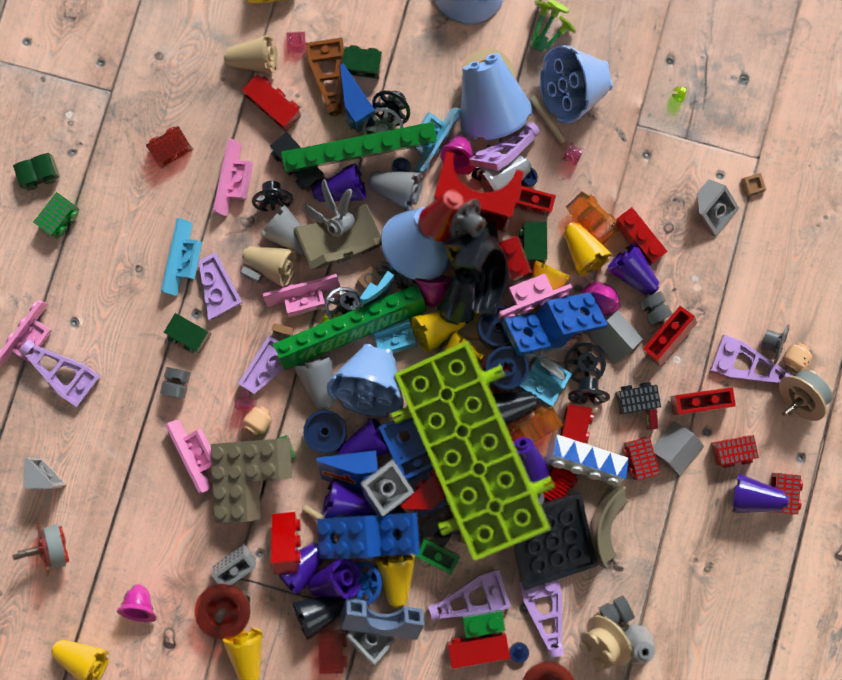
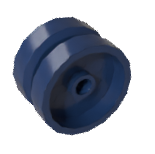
(489, 335)
(518, 367)
(321, 420)

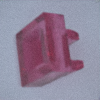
(296, 42)
(245, 402)

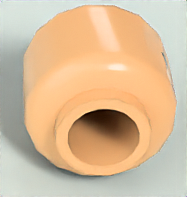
(797, 358)
(257, 420)

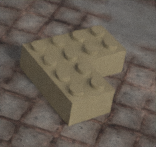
(237, 475)

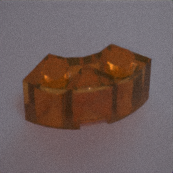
(592, 217)
(536, 427)

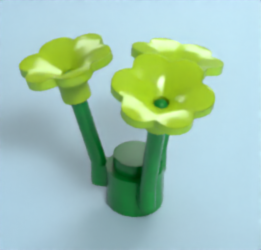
(539, 41)

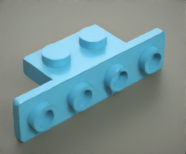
(442, 132)
(182, 257)

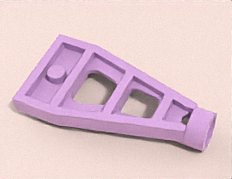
(491, 157)
(727, 354)
(78, 387)
(494, 590)
(554, 591)

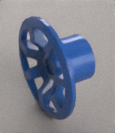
(369, 582)

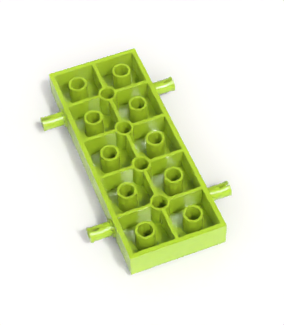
(472, 451)

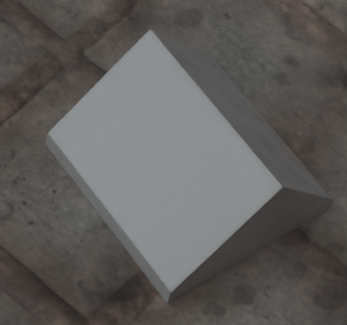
(616, 338)
(677, 447)
(39, 475)
(370, 645)

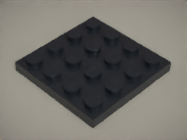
(561, 549)

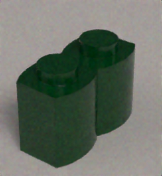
(36, 171)

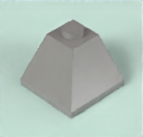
(716, 205)
(386, 488)

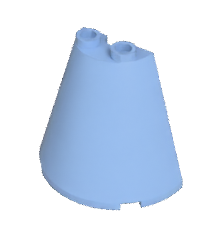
(492, 100)

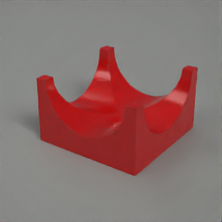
(495, 205)

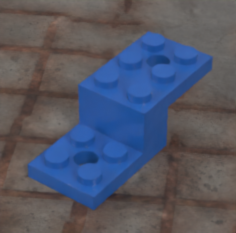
(554, 323)
(410, 456)
(368, 536)

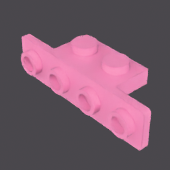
(233, 178)
(532, 294)
(303, 296)
(28, 329)
(194, 452)

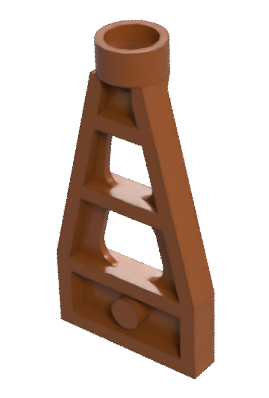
(323, 51)

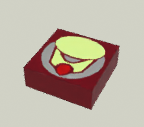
(651, 419)

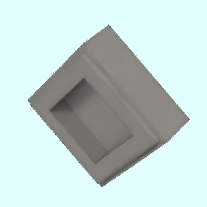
(252, 275)

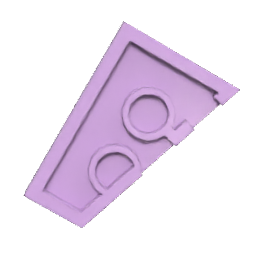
(218, 287)
(263, 367)

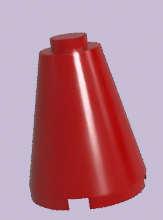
(437, 217)

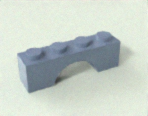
(404, 623)

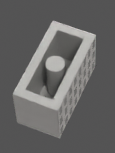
(234, 566)

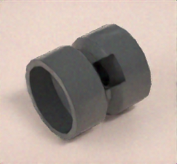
(655, 308)
(172, 389)
(618, 611)

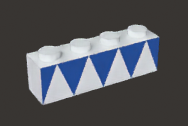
(587, 460)

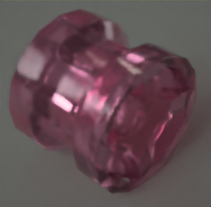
(573, 154)

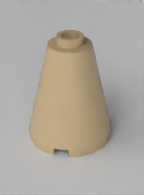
(253, 55)
(272, 263)

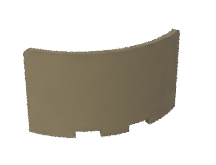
(323, 248)
(602, 524)

